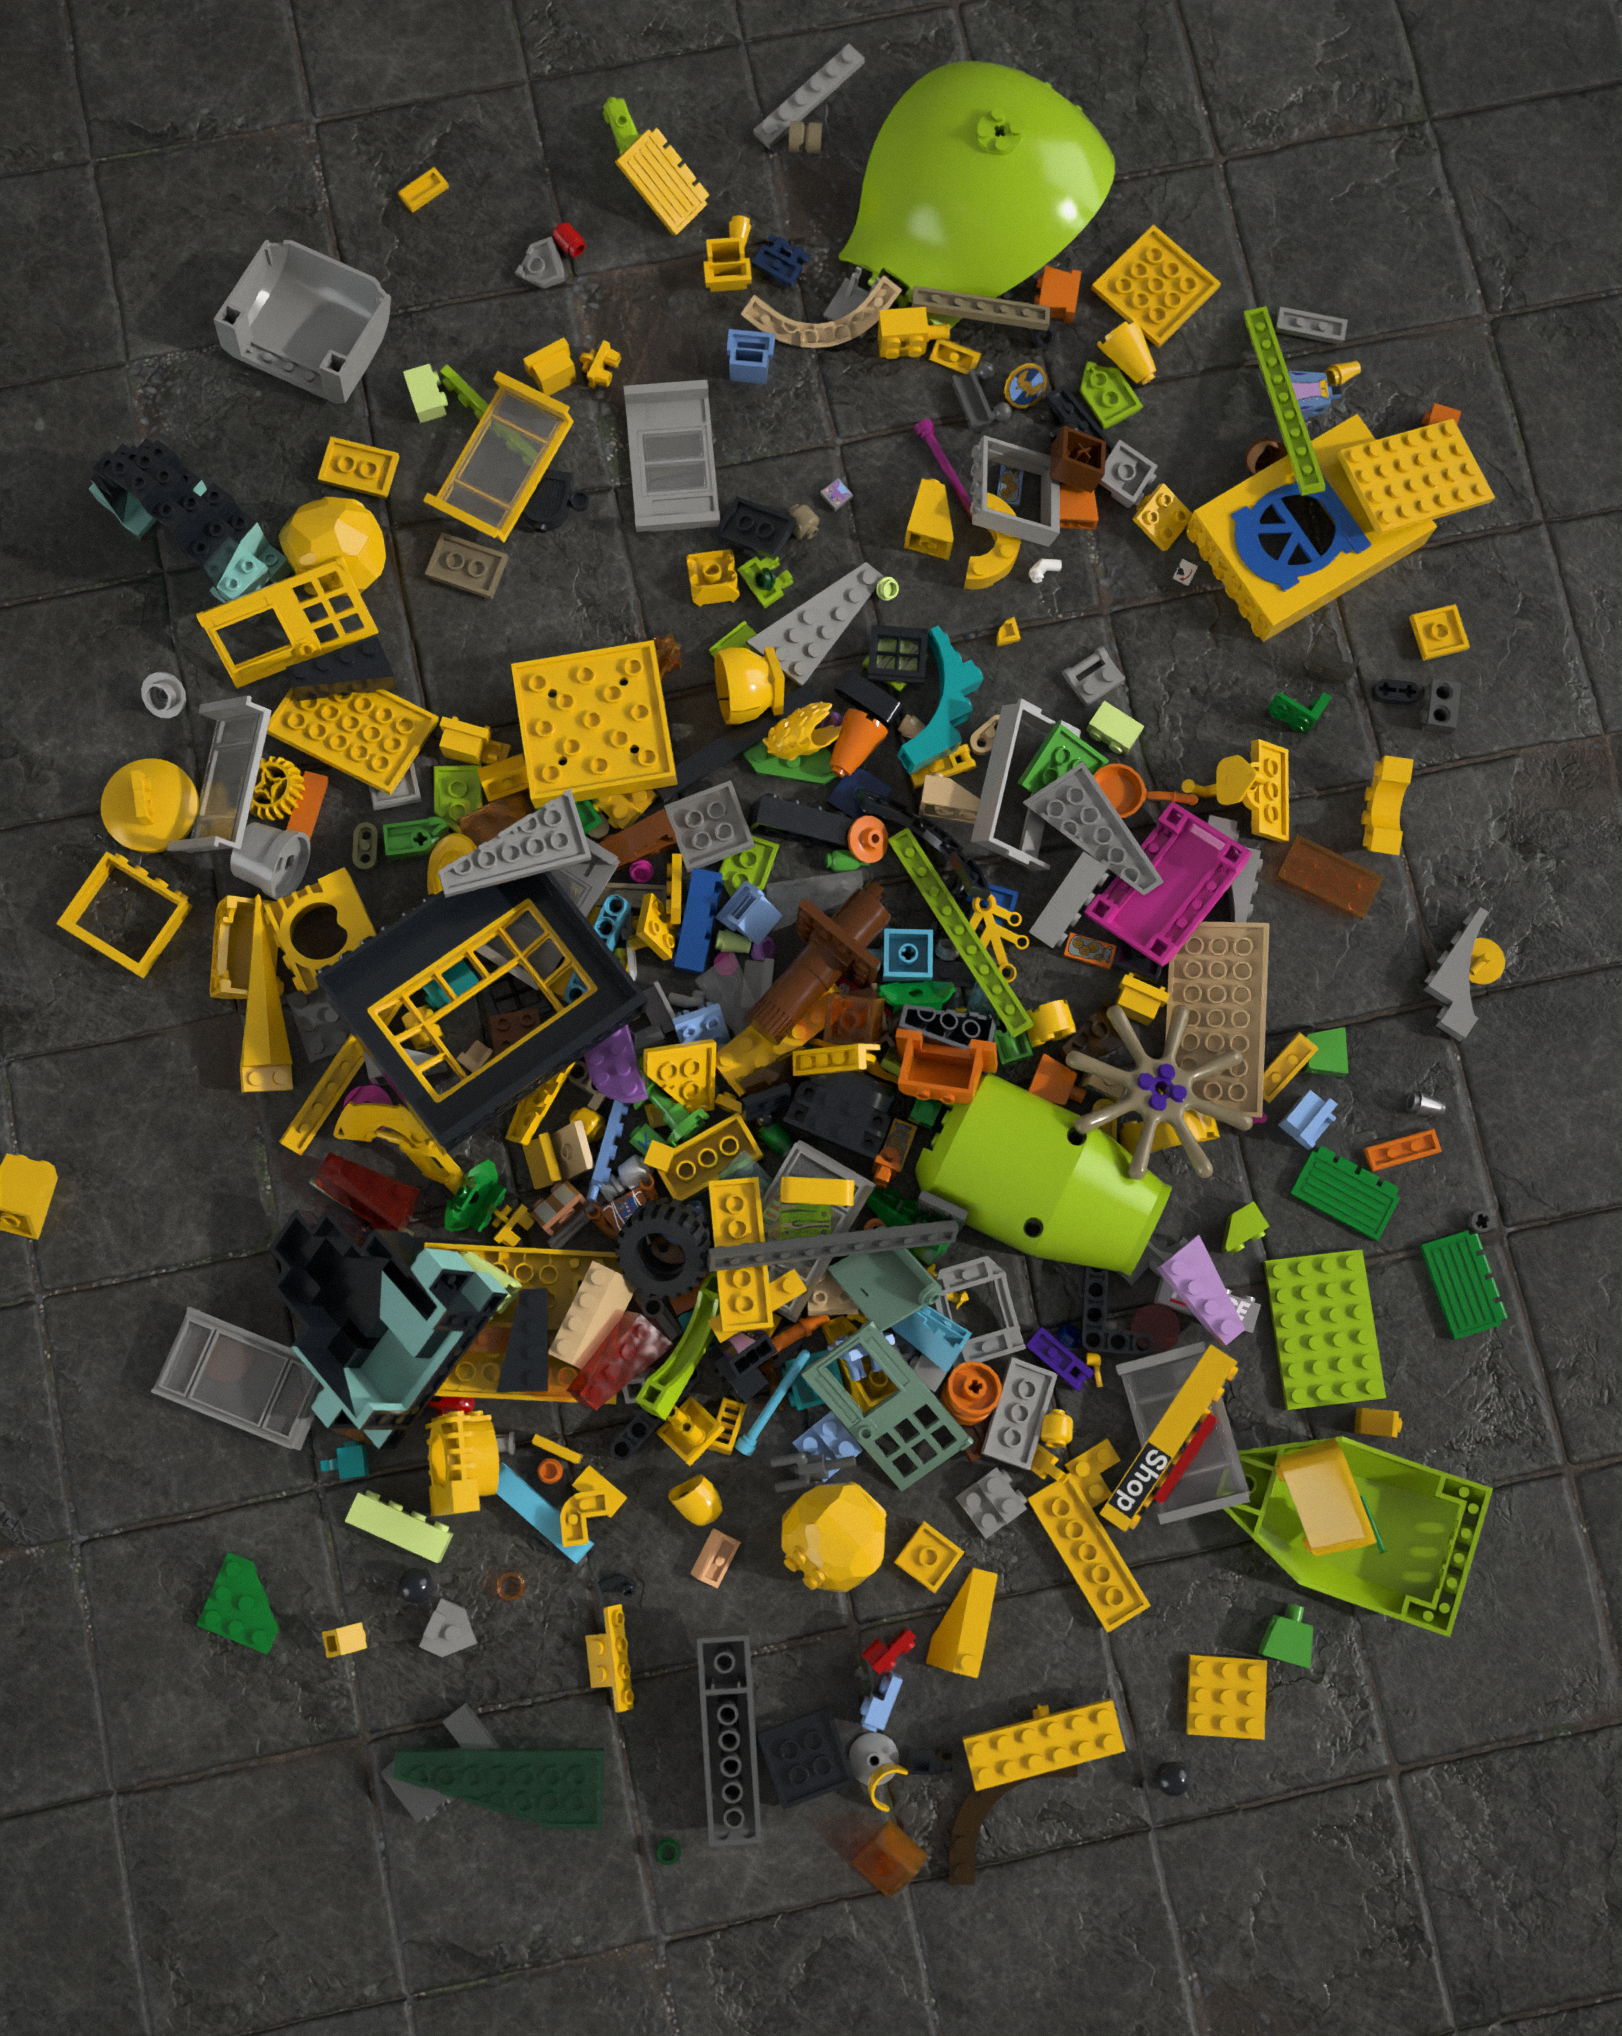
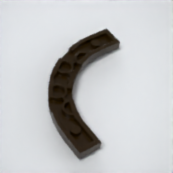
(969, 1821)

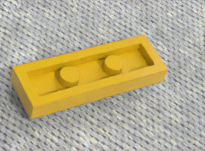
(673, 905)
(1287, 1065)

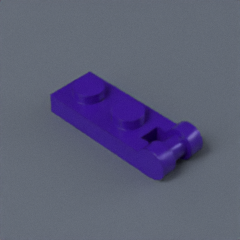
(1059, 1358)

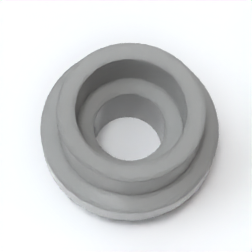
(946, 950)

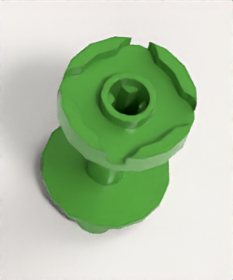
(675, 1116)

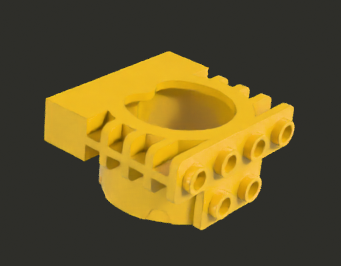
(331, 890)
(461, 1462)

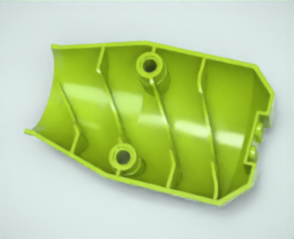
(1014, 1166)

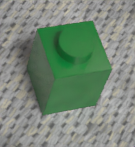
(925, 1112)

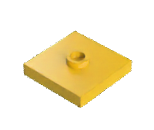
(1439, 632)
(929, 1557)

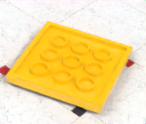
(1156, 285)

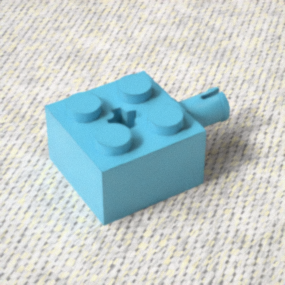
(894, 964)

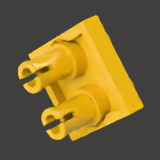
(654, 928)
(690, 1430)

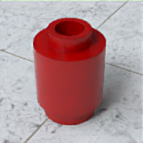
(568, 239)

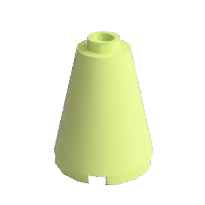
(509, 1283)

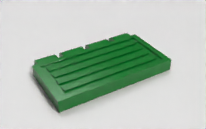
(1346, 1195)
(1461, 1284)

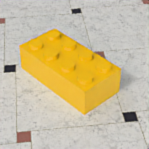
(707, 1155)

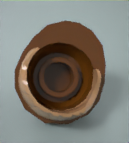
(1263, 454)

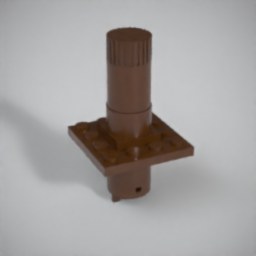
(833, 951)

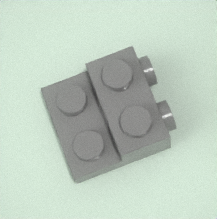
(1127, 474)
(992, 1502)

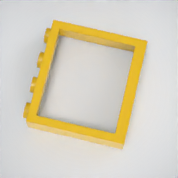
(90, 889)

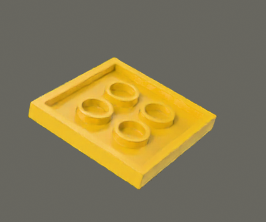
(1226, 1697)

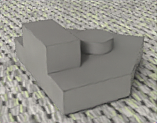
(542, 264)
(448, 1630)

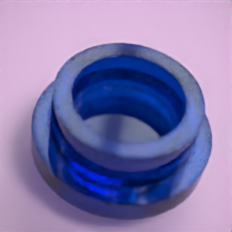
(1069, 1336)

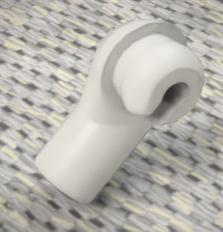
(1037, 570)

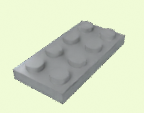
(1019, 1414)

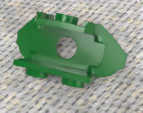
(920, 994)
(483, 1180)

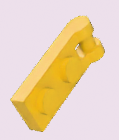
(946, 766)

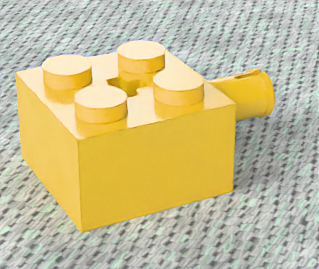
(907, 332)

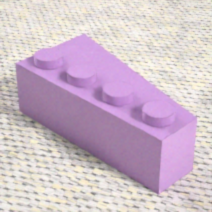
(1201, 1289)

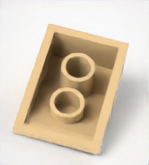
(947, 800)

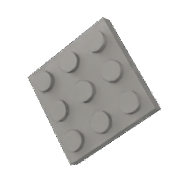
(709, 826)

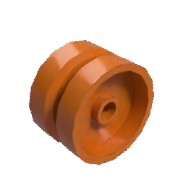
(971, 1393)

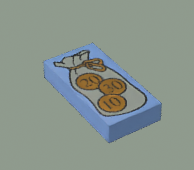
(1010, 485)

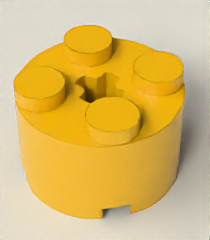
(1051, 1022)

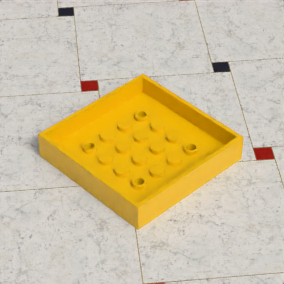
(594, 723)

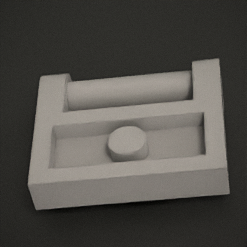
(1096, 683)

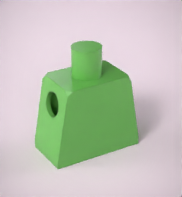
(1331, 1053)
(1289, 1638)

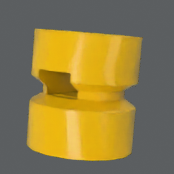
(421, 1040)

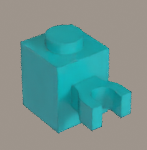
(351, 1461)

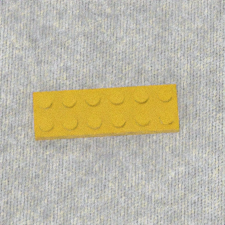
(752, 1050)
(735, 1221)
(1088, 1553)
(1043, 1744)

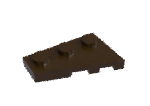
(1095, 1037)
(772, 1075)

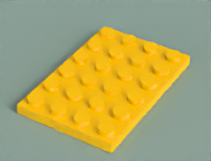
(1415, 476)
(357, 733)

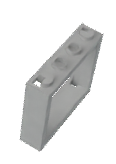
(1026, 460)

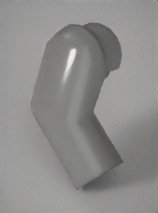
(686, 1001)

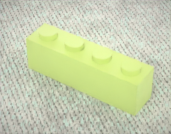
(398, 1526)

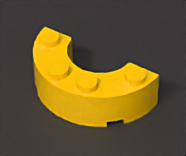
(998, 562)
(1384, 805)
(1202, 1127)

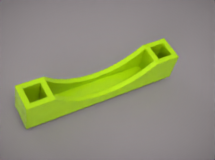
(668, 1382)

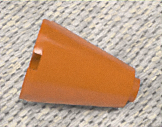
(855, 742)

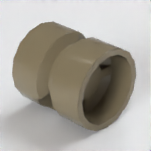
(805, 137)

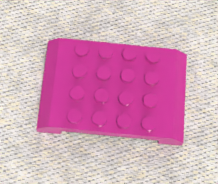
(1196, 872)

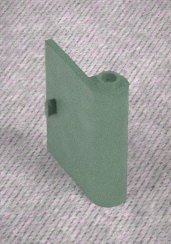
(892, 1284)

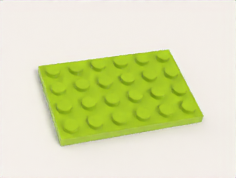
(1324, 1329)

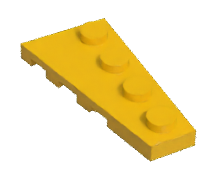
(533, 1109)

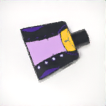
(747, 1351)

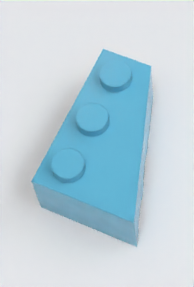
(934, 1336)

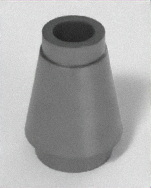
(1422, 1104)

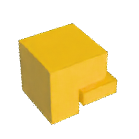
(726, 265)
(551, 367)
(463, 740)
(1140, 999)

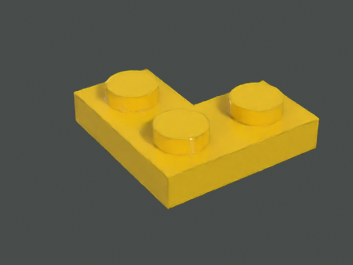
(1087, 1470)

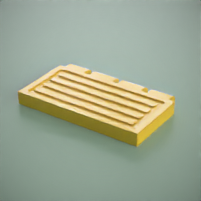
(660, 180)

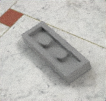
(1311, 325)

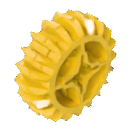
(280, 791)

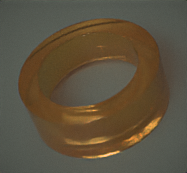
(500, 1590)

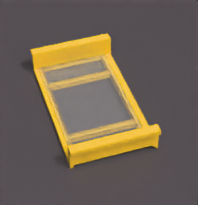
(504, 458)

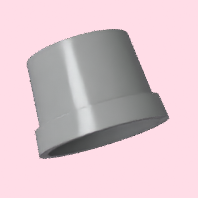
(272, 859)

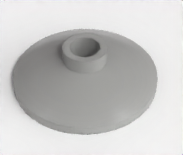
(872, 1745)

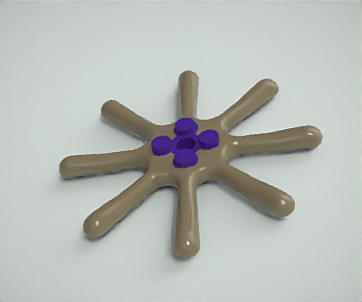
(1152, 1106)

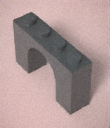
(424, 1801)

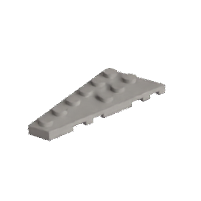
(813, 628)
(1088, 818)
(528, 847)

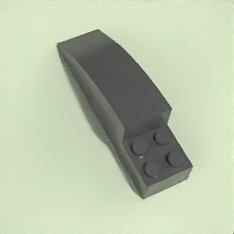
(729, 1736)

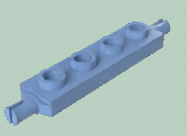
(607, 1150)

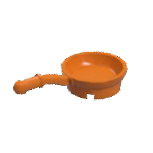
(1127, 790)

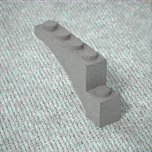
(1244, 885)
(1451, 979)

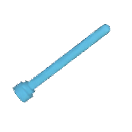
(747, 1442)

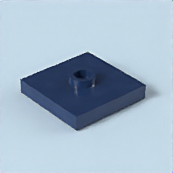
(844, 795)

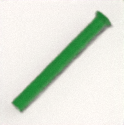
(1379, 1542)

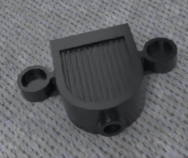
(552, 500)

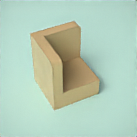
(476, 1056)

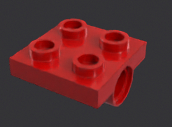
(883, 1657)

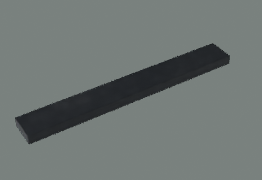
(733, 744)

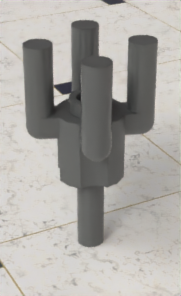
(808, 1469)

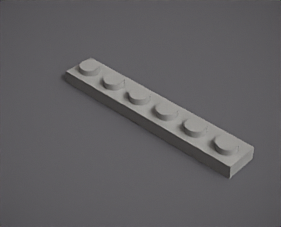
(809, 95)

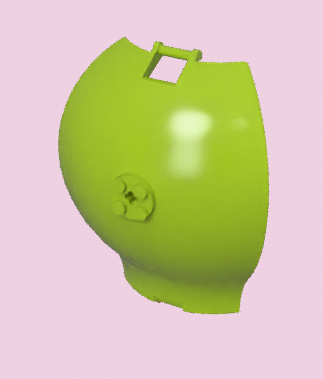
(977, 183)

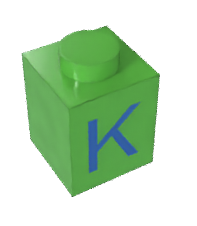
(643, 1137)

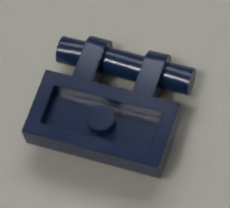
(777, 265)

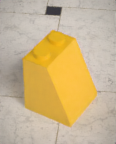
(930, 521)
(25, 1194)

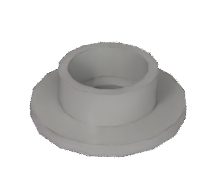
(155, 698)

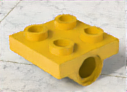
(1162, 516)

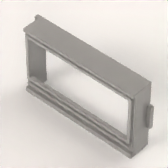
(995, 782)

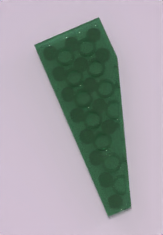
(535, 1784)

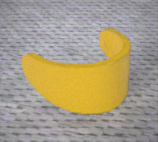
(877, 1775)

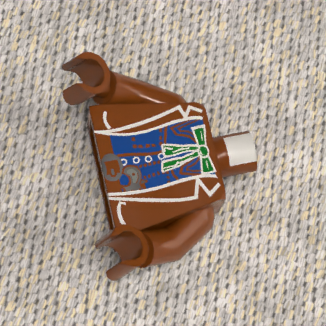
(617, 1212)

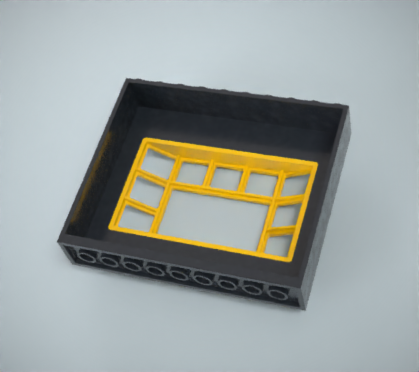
(438, 937)

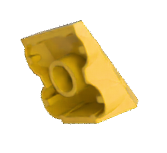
(713, 577)

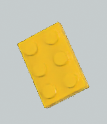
(358, 467)

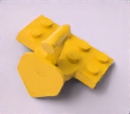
(1258, 784)

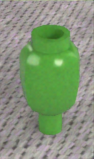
(842, 861)

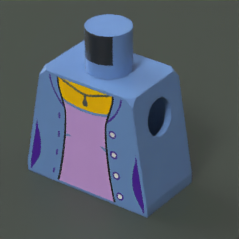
(1313, 392)

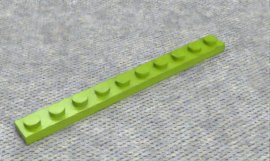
(1284, 401)
(961, 933)

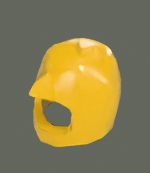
(702, 1502)

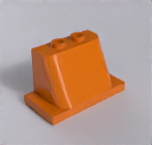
(940, 1070)

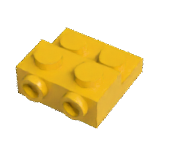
(624, 808)

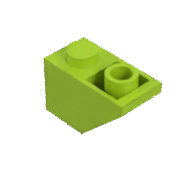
(1242, 1226)

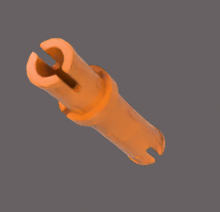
(802, 1328)

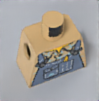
(1103, 1087)

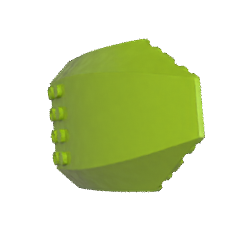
(1421, 1514)

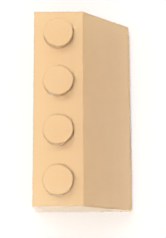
(592, 1315)

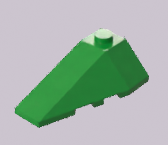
(902, 1212)

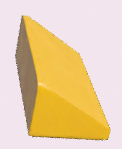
(954, 356)
(592, 1480)

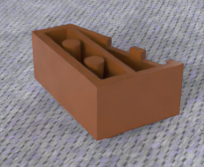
(642, 840)

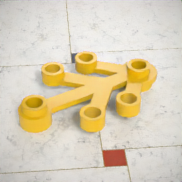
(994, 931)

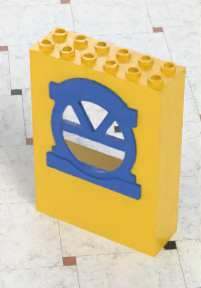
(1271, 590)

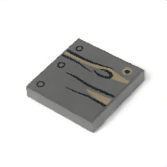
(940, 1209)

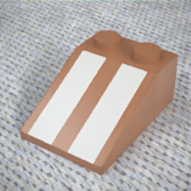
(558, 1207)

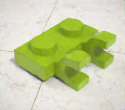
(765, 597)

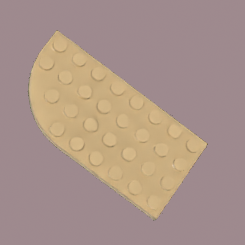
(1224, 986)

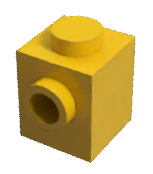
(344, 1640)

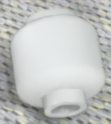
(631, 1170)

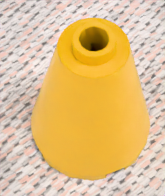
(1130, 351)

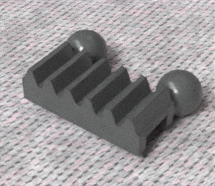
(973, 399)

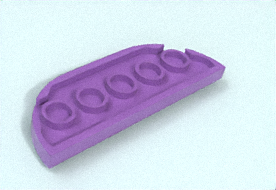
(616, 1068)

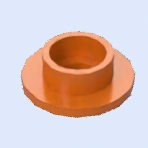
(868, 839)

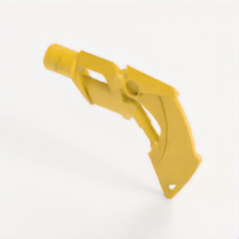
(363, 1124)

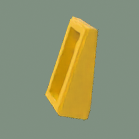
(734, 1405)

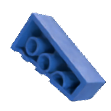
(698, 922)

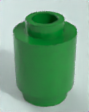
(776, 1138)

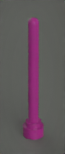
(925, 430)

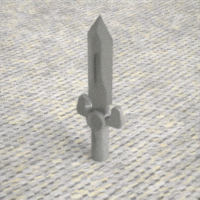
(631, 957)

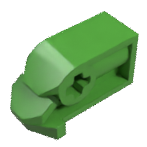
(404, 837)
(1011, 1049)

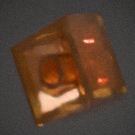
(889, 1859)

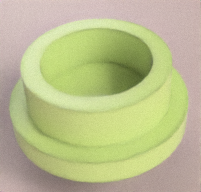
(887, 588)

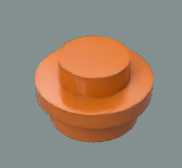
(550, 1471)

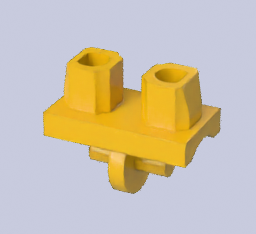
(596, 365)
(505, 1234)

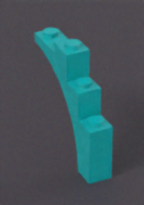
(955, 681)

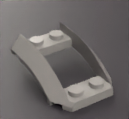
(993, 1343)

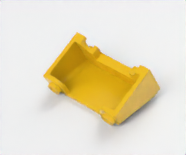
(234, 946)
(1326, 1499)

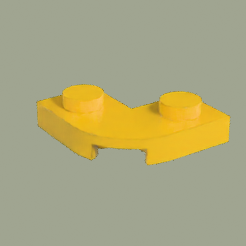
(575, 1512)

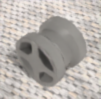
(612, 1189)

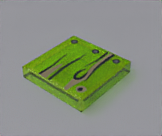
(804, 1220)

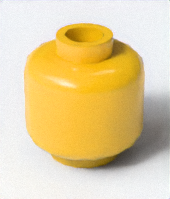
(592, 1121)
(1056, 1429)

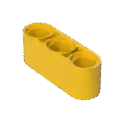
(817, 1191)

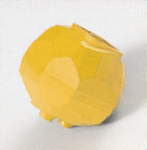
(331, 530)
(834, 1536)

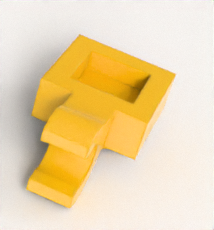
(1044, 1464)

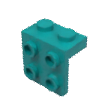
(457, 977)

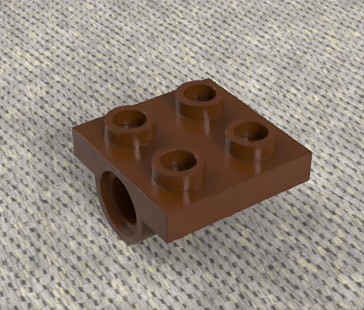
(512, 1027)

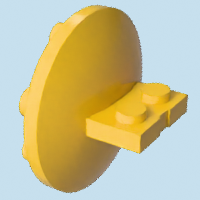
(149, 805)

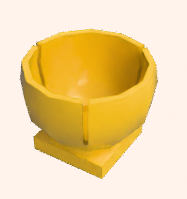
(749, 683)

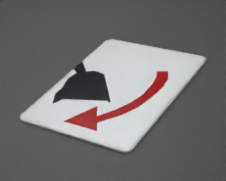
(1185, 572)

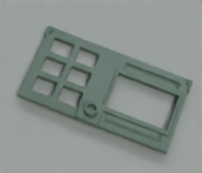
(888, 1413)

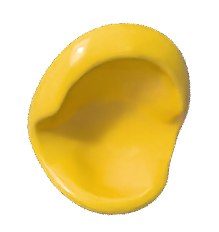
(444, 853)

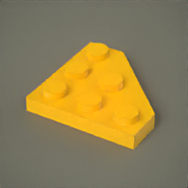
(685, 1072)

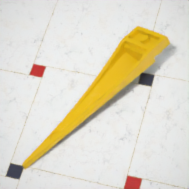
(265, 1047)

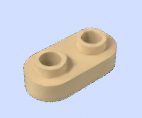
(986, 734)

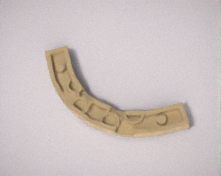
(827, 333)

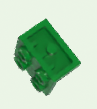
(1299, 717)

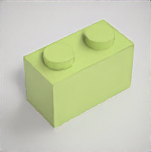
(425, 393)
(1114, 728)

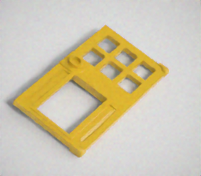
(293, 619)

